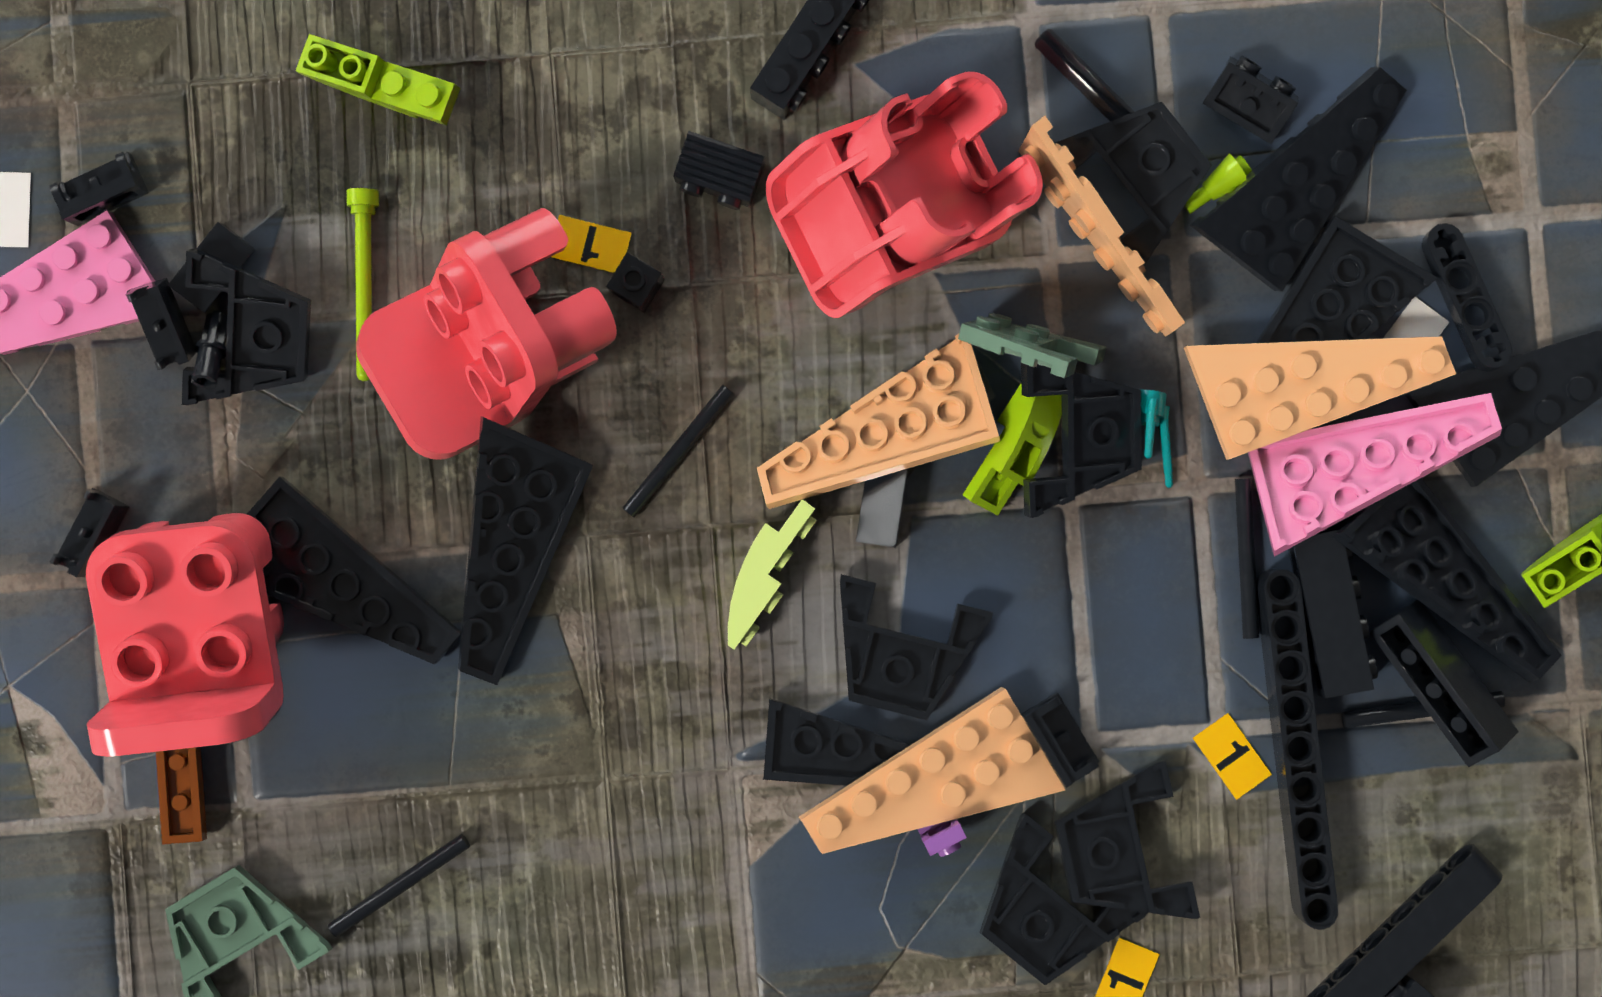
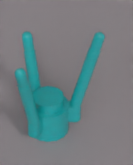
(1152, 413)

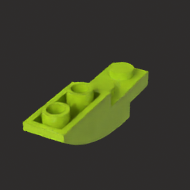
(377, 80)
(1021, 450)
(1567, 564)

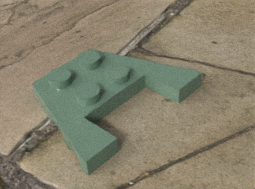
(1031, 343)
(227, 921)

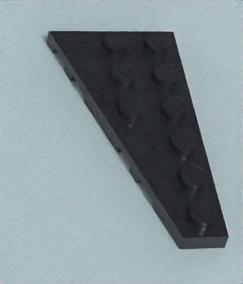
(1344, 289)

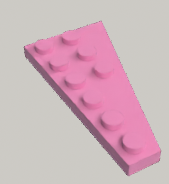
(71, 287)
(1349, 465)

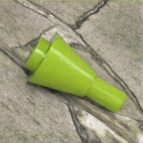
(1222, 180)

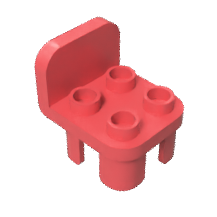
(898, 193)
(473, 341)
(184, 635)

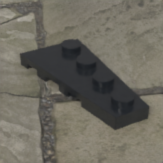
(819, 748)

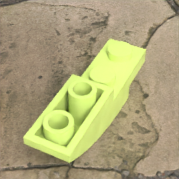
(755, 587)

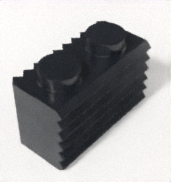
(718, 171)

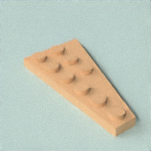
(1095, 221)
(1285, 388)
(901, 424)
(957, 770)

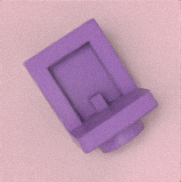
(942, 837)

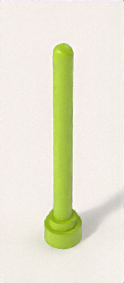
(363, 205)

